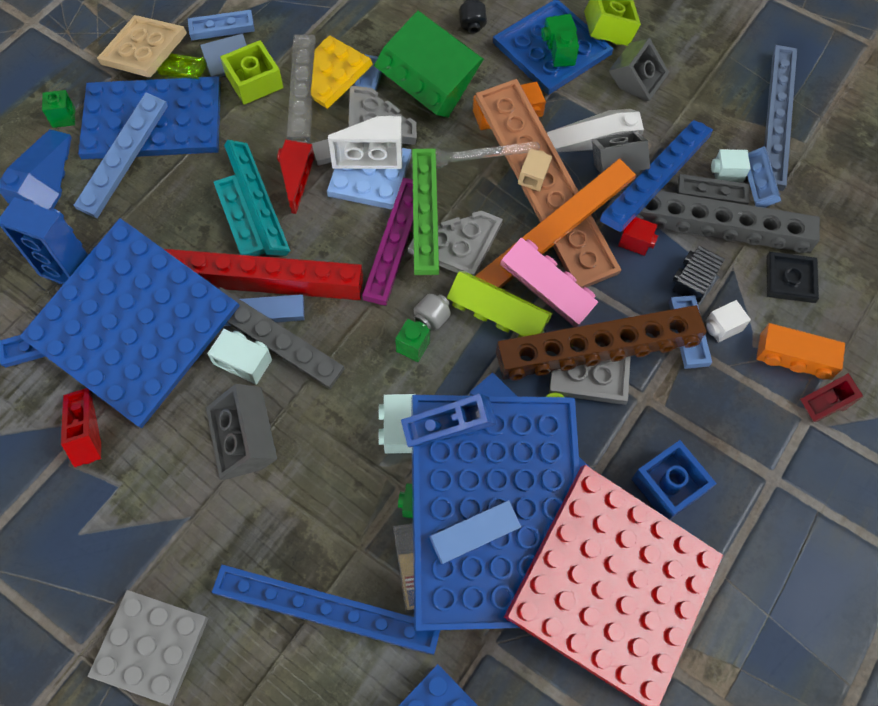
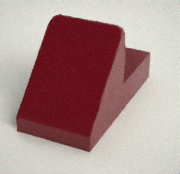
(832, 398)

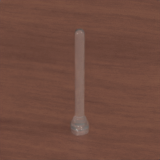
(443, 157)

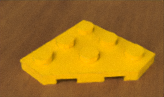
(335, 70)

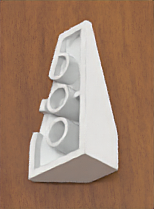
(579, 134)

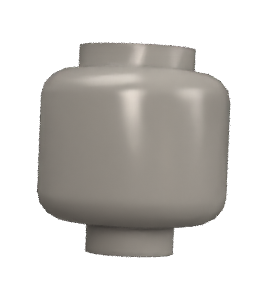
(432, 311)

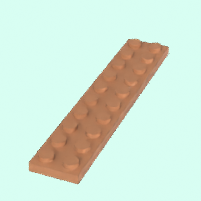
(514, 122)

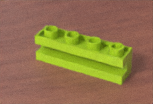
(497, 305)

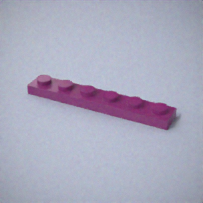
(391, 247)

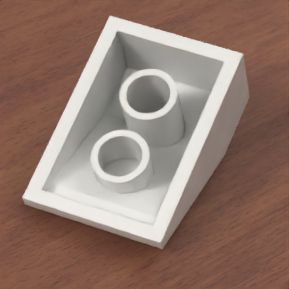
(368, 145)

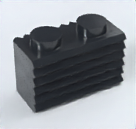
(698, 273)

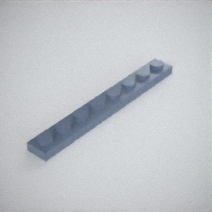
(780, 111)

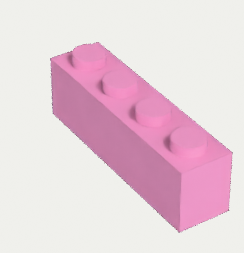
(549, 282)

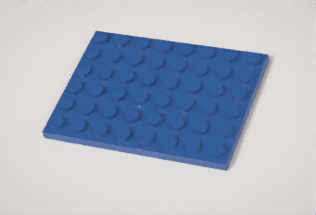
(521, 459)

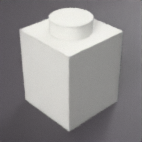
(727, 321)

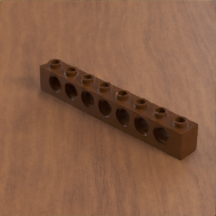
(659, 324)

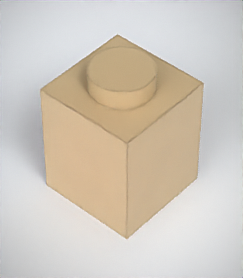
(534, 169)

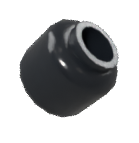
(472, 15)

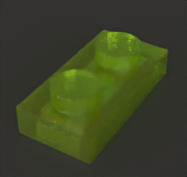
(182, 66)

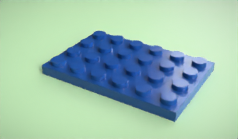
(185, 127)

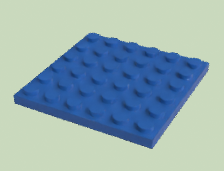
(130, 322)

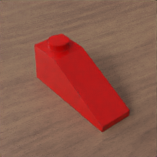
(296, 163)
(80, 428)

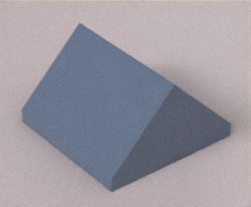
(215, 49)

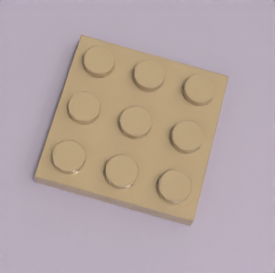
(142, 46)

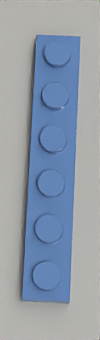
(121, 155)

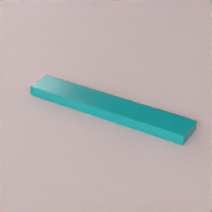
(257, 198)

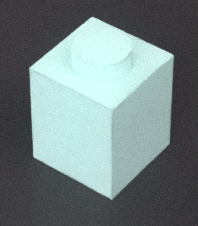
(731, 165)

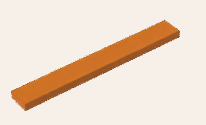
(566, 217)

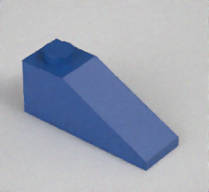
(449, 420)

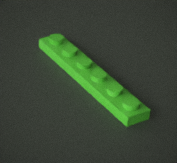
(425, 212)

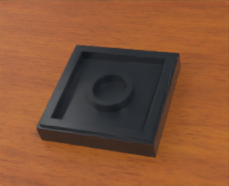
(792, 277)

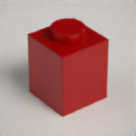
(639, 236)

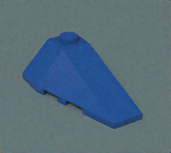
(38, 171)

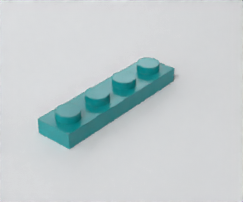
(239, 216)

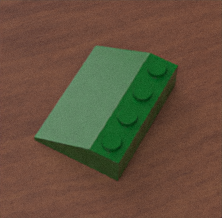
(429, 64)

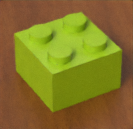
(612, 20)
(252, 72)

